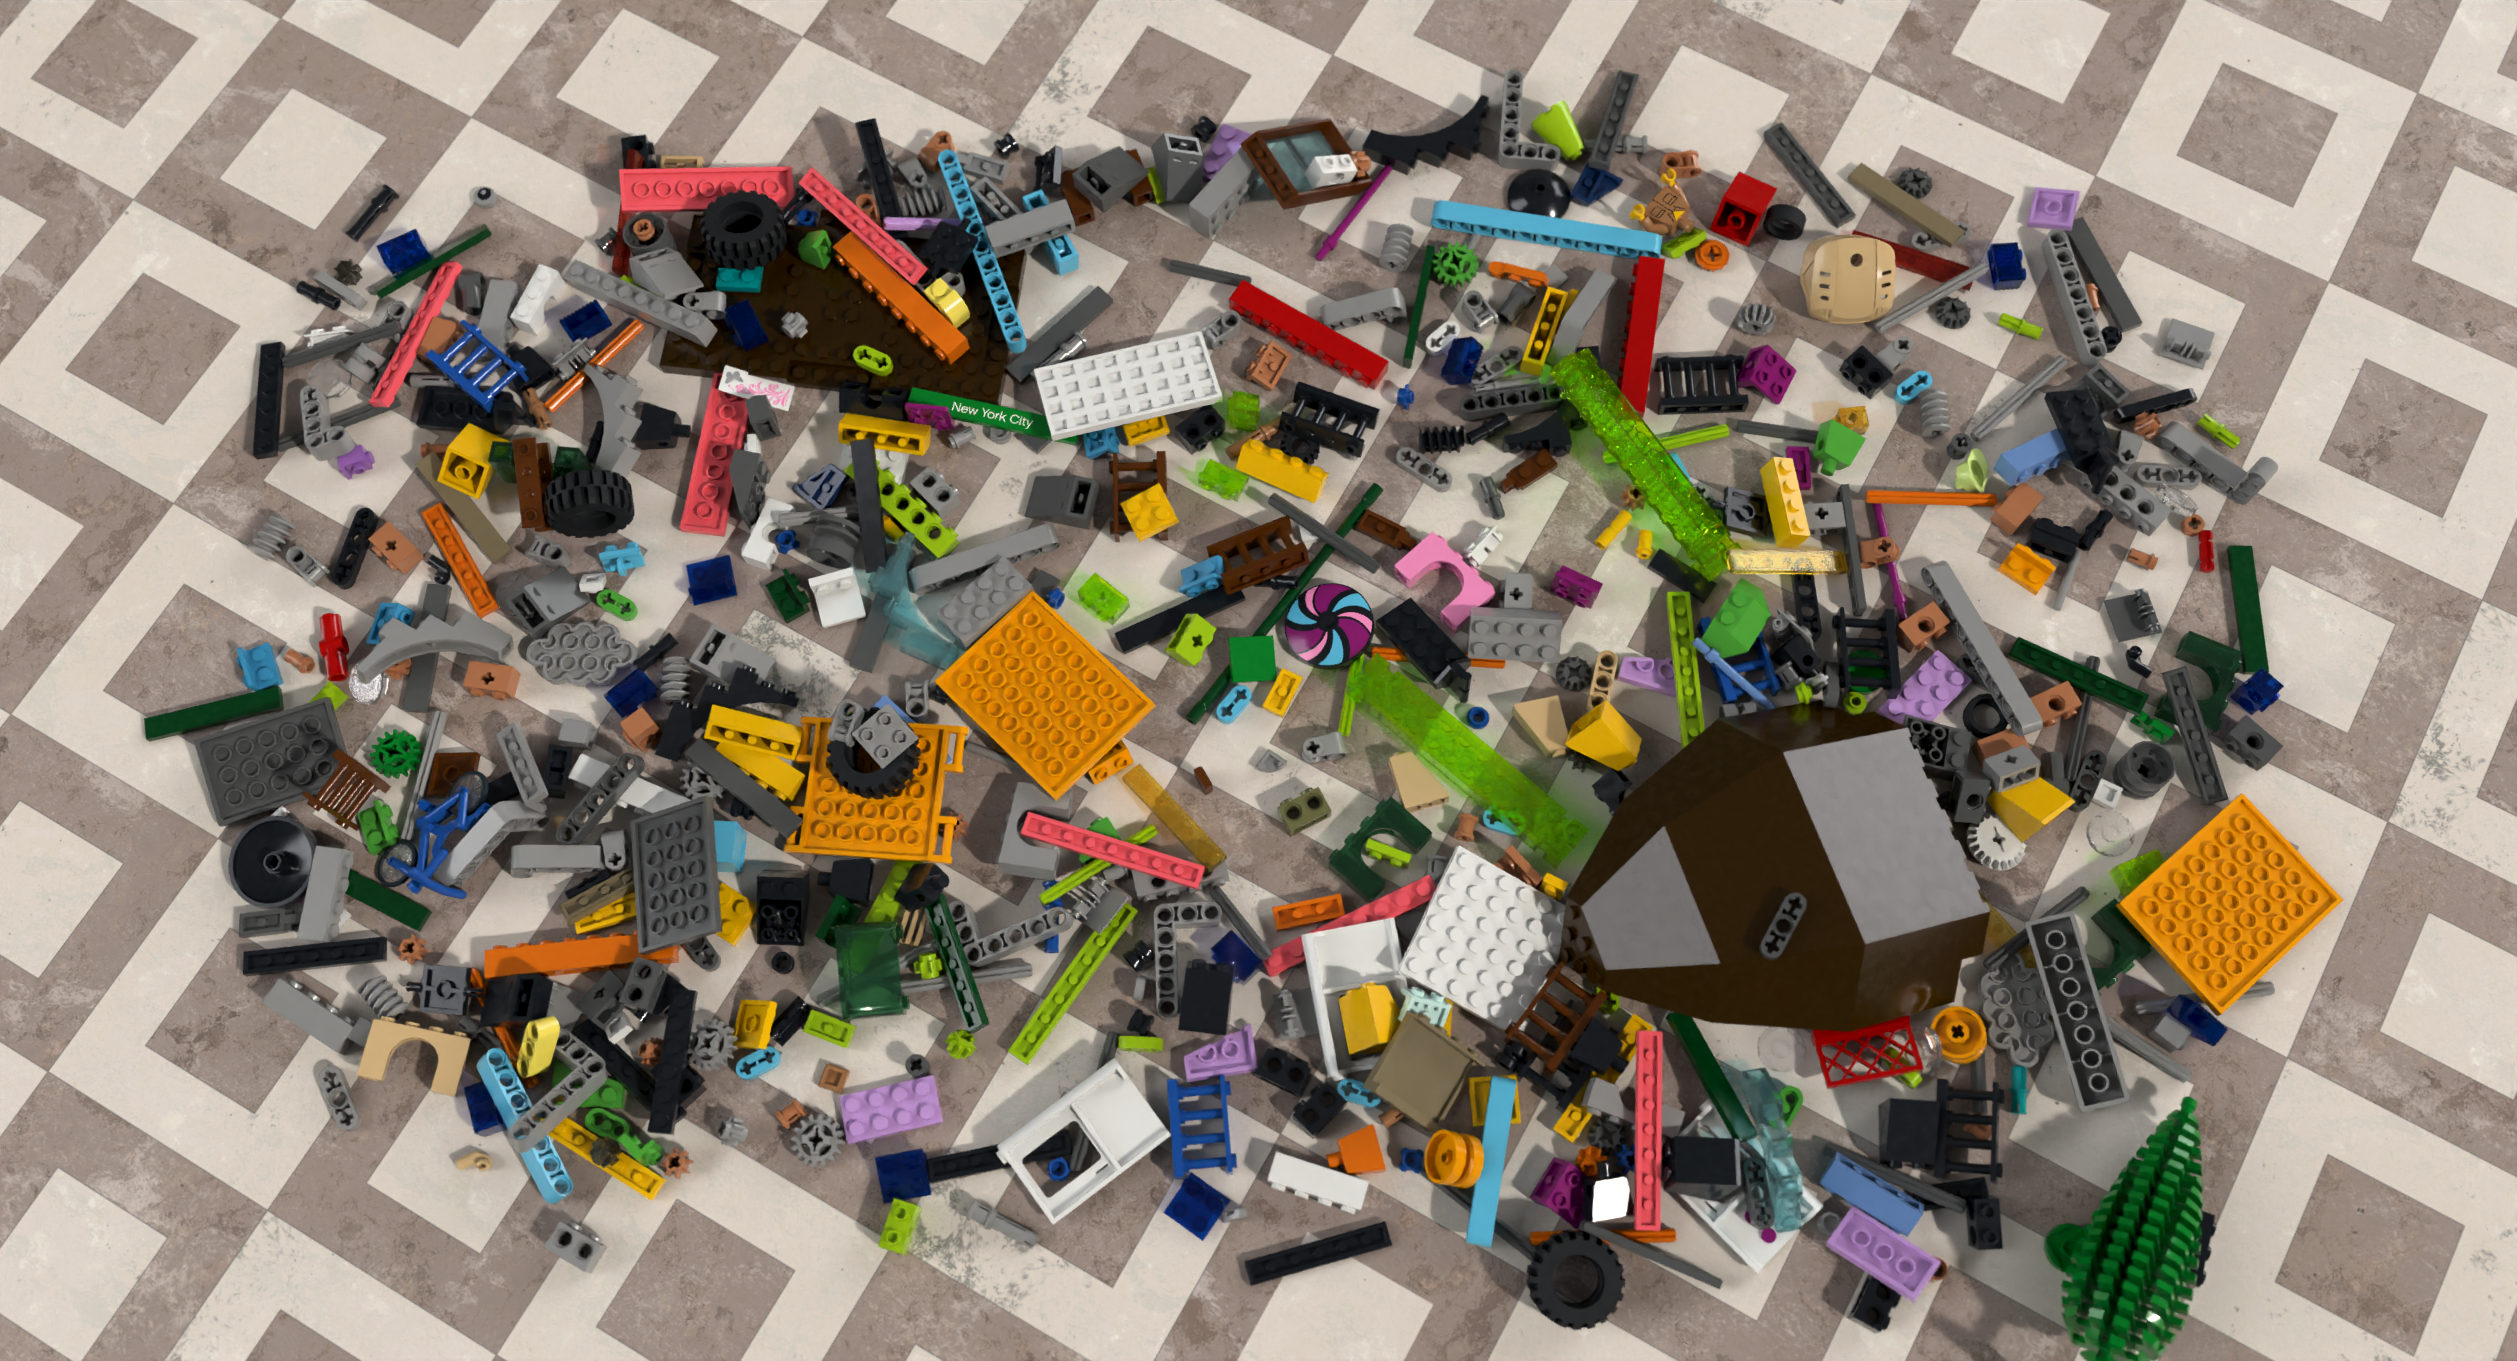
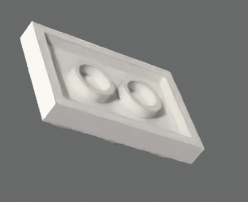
(894, 461)

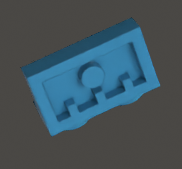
(1101, 442)
(1202, 576)
(384, 614)
(259, 667)

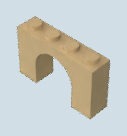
(387, 1036)

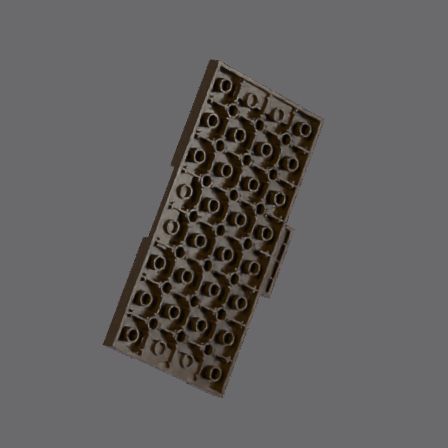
(840, 320)

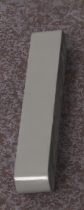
(2073, 307)
(980, 558)

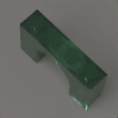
(566, 460)
(2219, 663)
(1388, 819)
(2126, 941)

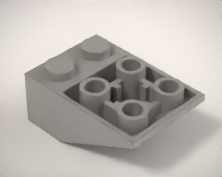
(664, 273)
(723, 652)

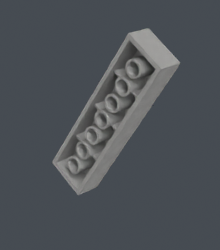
(2077, 1011)

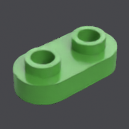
(1791, 1110)
(610, 1124)

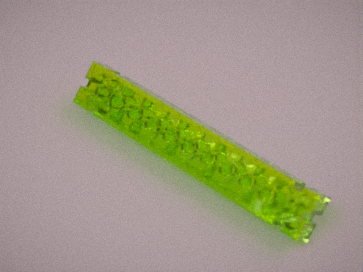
(1645, 462)
(1466, 760)

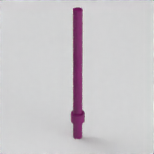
(1331, 241)
(1898, 598)

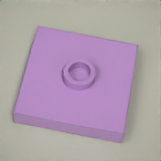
(2053, 208)

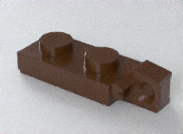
(1529, 471)
(1385, 531)

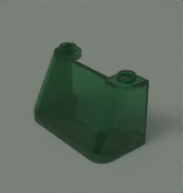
(870, 970)

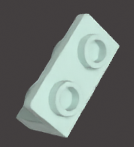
(1431, 1005)

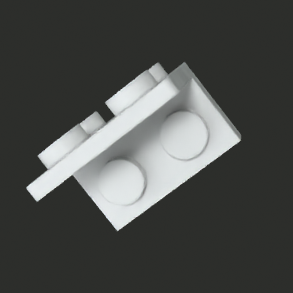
(838, 597)

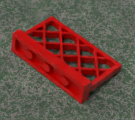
(1824, 1038)

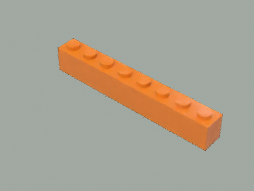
(900, 297)
(571, 956)

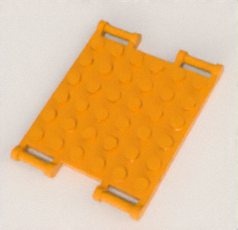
(885, 828)

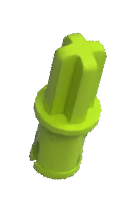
(2020, 326)
(2219, 431)

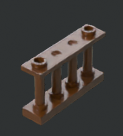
(1158, 465)
(533, 476)
(1263, 568)
(354, 771)
(1578, 1020)

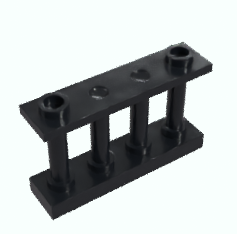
(1701, 404)
(1334, 405)
(1887, 643)
(1576, 1076)
(1945, 1142)

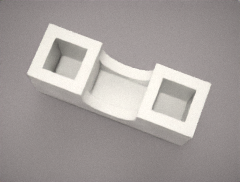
(530, 309)
(757, 549)

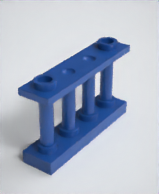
(471, 386)
(1729, 692)
(1179, 1116)

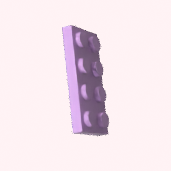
(1927, 690)
(891, 1109)
(1883, 1254)

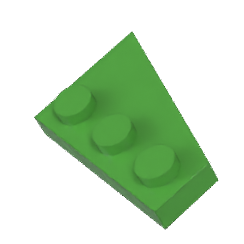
(608, 1096)

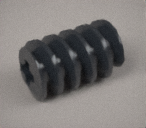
(1441, 439)

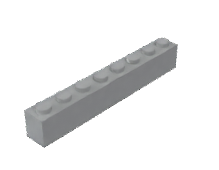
(641, 303)

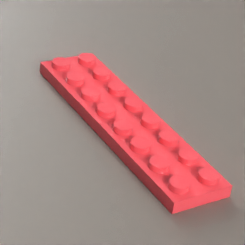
(697, 187)
(711, 484)

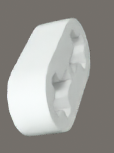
(1439, 335)

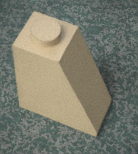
(1544, 724)
(1415, 783)

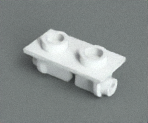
(320, 337)
(1487, 539)

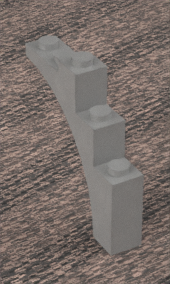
(620, 423)
(433, 635)

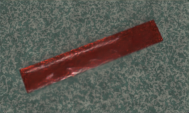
(621, 251)
(1922, 262)

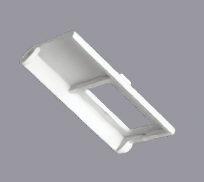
(1344, 961)
(1112, 1118)
(1729, 1217)

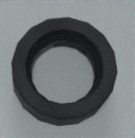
(1785, 231)
(1971, 724)

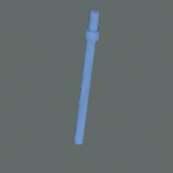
(1712, 656)

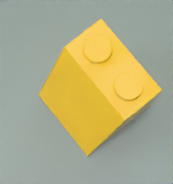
(467, 462)
(1605, 737)
(2029, 806)
(1369, 1018)

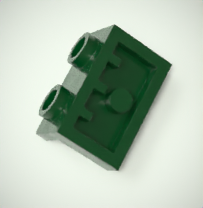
(787, 596)
(839, 913)

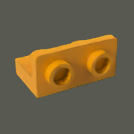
(2026, 568)
(1111, 763)

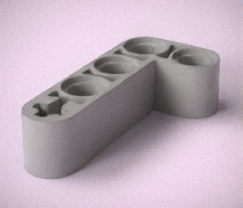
(949, 278)
(1365, 308)
(319, 436)
(556, 859)

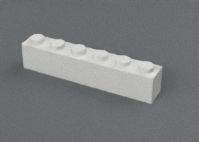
(641, 795)

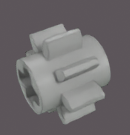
(794, 325)
(732, 1131)

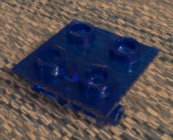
(711, 580)
(903, 1175)
(1197, 1206)

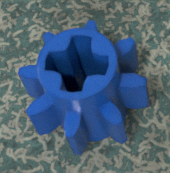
(1622, 1158)

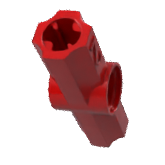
(334, 647)

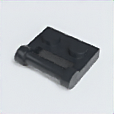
(1048, 170)

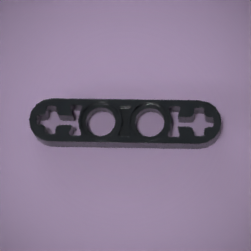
(2155, 405)
(359, 549)
(1807, 600)

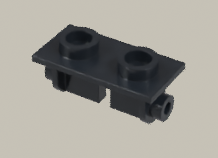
(790, 1021)

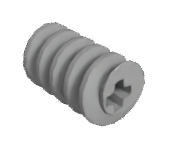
(924, 202)
(1396, 247)
(1933, 412)
(271, 537)
(673, 680)
(382, 999)

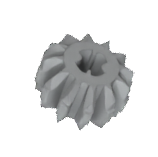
(1756, 319)

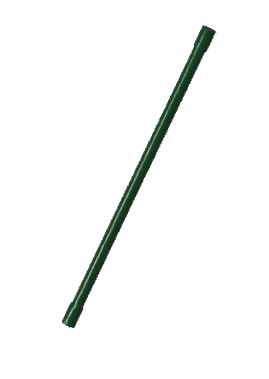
(1366, 501)

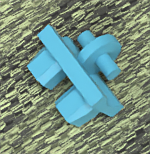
(622, 559)

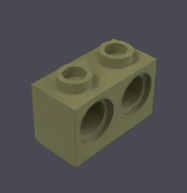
(1307, 816)

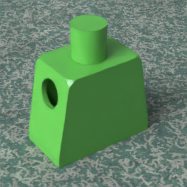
(1836, 446)

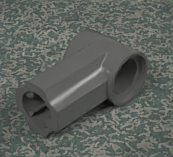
(472, 289)
(1518, 300)
(2053, 771)

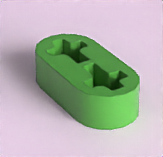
(619, 601)

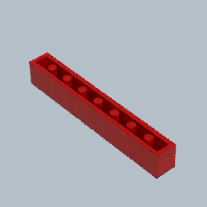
(1640, 331)
(1309, 335)

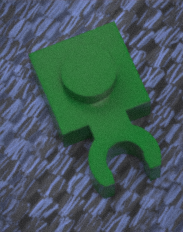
(2153, 728)

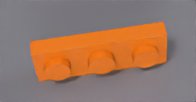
(1308, 912)

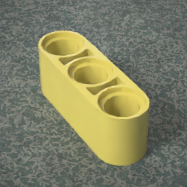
(538, 1046)

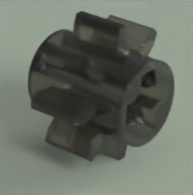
(348, 272)
(1578, 763)
(605, 1152)

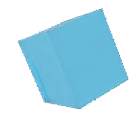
(730, 846)

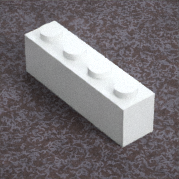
(1317, 1182)

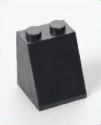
(1207, 997)
(1908, 1133)
(1701, 1166)

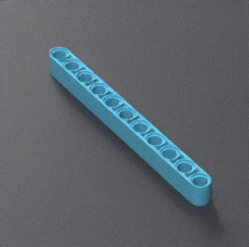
(1545, 230)
(985, 258)

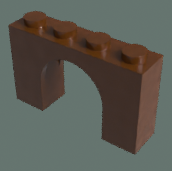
(1082, 208)

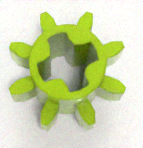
(928, 965)
(960, 1044)

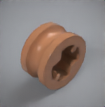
(644, 235)
(2196, 519)

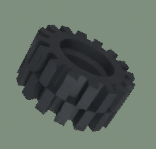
(1308, 456)

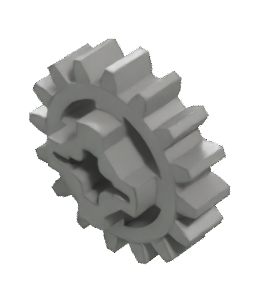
(697, 786)
(713, 1045)
(817, 1150)

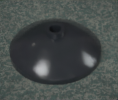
(1526, 198)

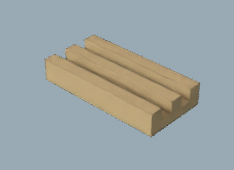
(680, 160)
(905, 921)

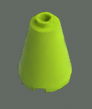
(1559, 130)

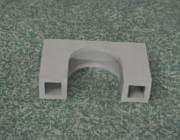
(1016, 855)

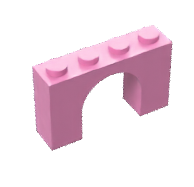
(1435, 554)

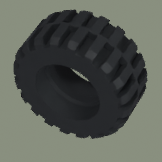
(738, 212)
(589, 503)
(872, 784)
(1608, 1287)

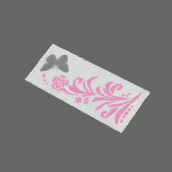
(746, 386)

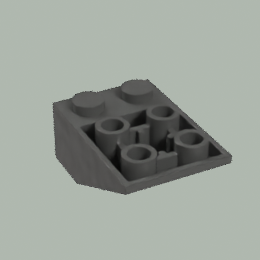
(1179, 166)
(1108, 177)
(749, 481)
(1063, 500)
(547, 601)
(1939, 746)

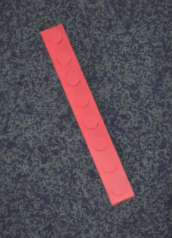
(863, 226)
(406, 350)
(1113, 851)
(1386, 907)
(1648, 1130)

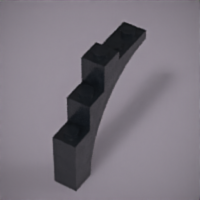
(1432, 148)
(1554, 431)
(744, 689)

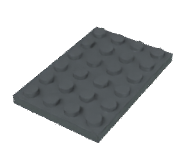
(270, 760)
(675, 875)

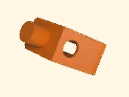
(1358, 1153)

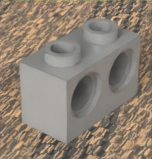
(932, 494)
(574, 1250)

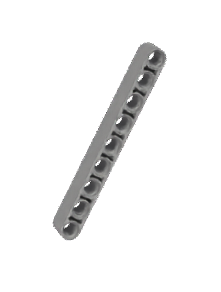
(1982, 649)

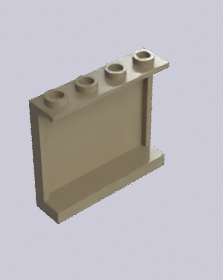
(1422, 1071)

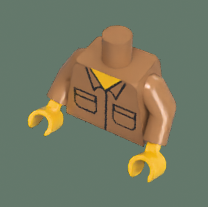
(1666, 211)

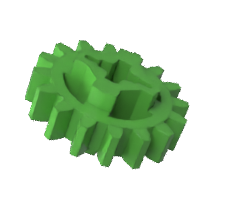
(1462, 258)

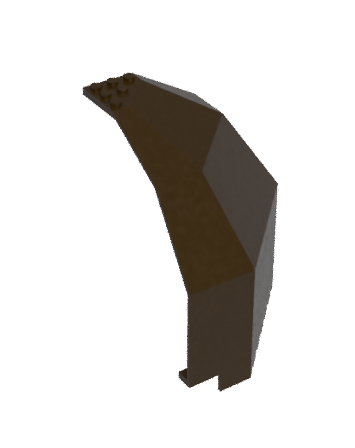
(1769, 811)

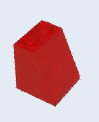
(1743, 208)

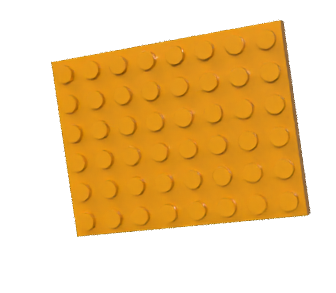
(1044, 695)
(2229, 904)

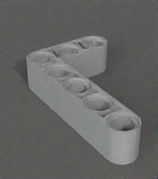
(1508, 127)
(1580, 315)
(2214, 466)
(484, 838)
(1006, 935)
(1170, 950)
(563, 1092)

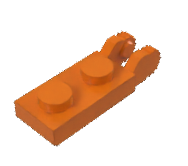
(1518, 273)

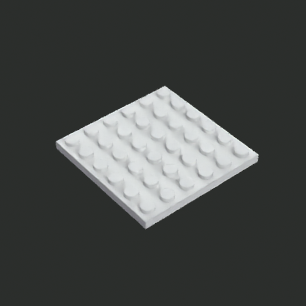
(1485, 940)

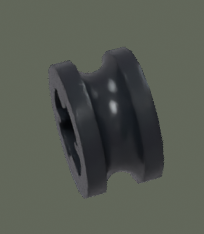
(939, 695)
(790, 963)

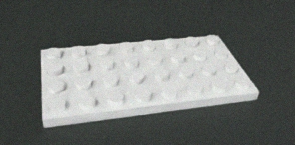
(1127, 385)

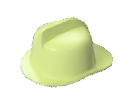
(1972, 473)

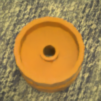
(1965, 1021)
(1454, 1159)

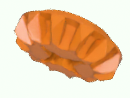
(1718, 249)

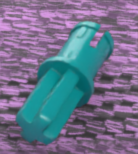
(2018, 1090)

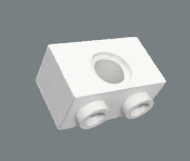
(1330, 171)

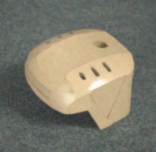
(1853, 290)

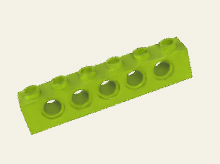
(941, 546)

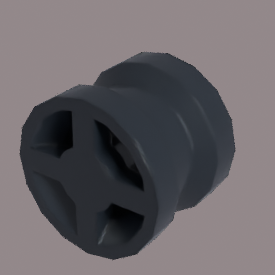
(1203, 129)
(1006, 146)
(2113, 335)
(740, 809)
(1140, 1023)

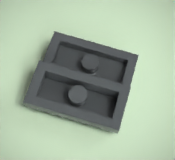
(2104, 389)

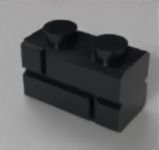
(2053, 539)

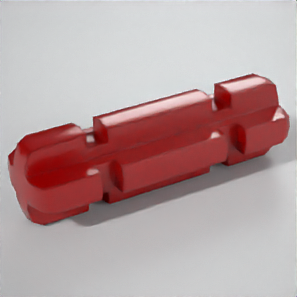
(2206, 551)

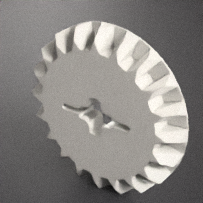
(1990, 853)

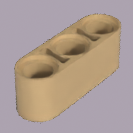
(1604, 674)

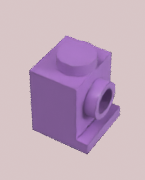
(355, 462)

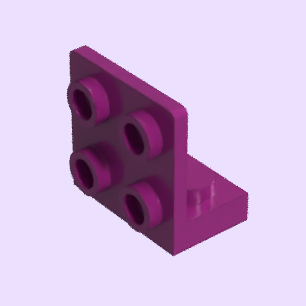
(1766, 372)
(932, 415)
(1576, 587)
(1562, 1191)

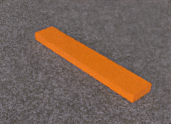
(460, 560)

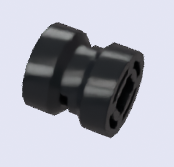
(1142, 952)
(1510, 1056)

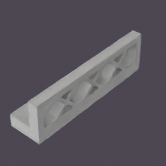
(523, 767)

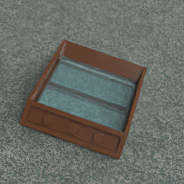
(1285, 155)

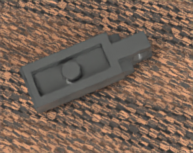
(268, 922)

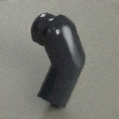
(443, 569)
(2134, 662)

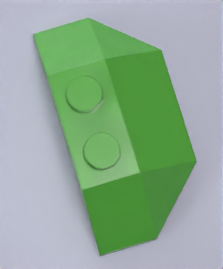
(1738, 621)

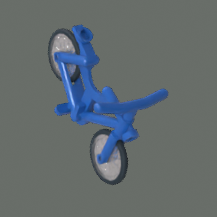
(400, 860)

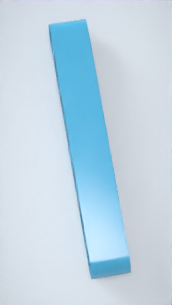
(515, 1092)
(1494, 1145)

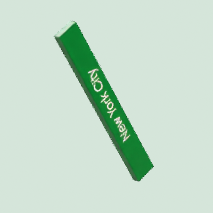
(989, 414)

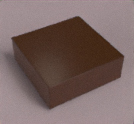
(1203, 780)

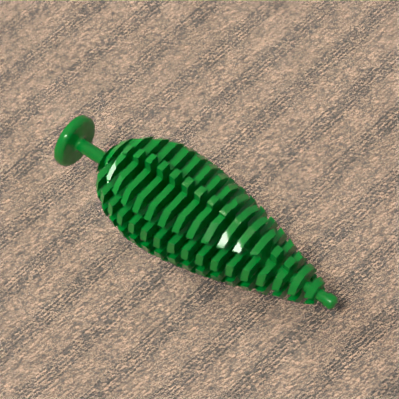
(2129, 1251)

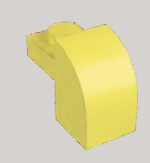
(948, 302)

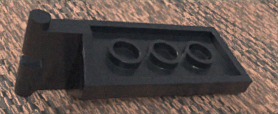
(453, 409)
(2083, 434)
(1427, 648)

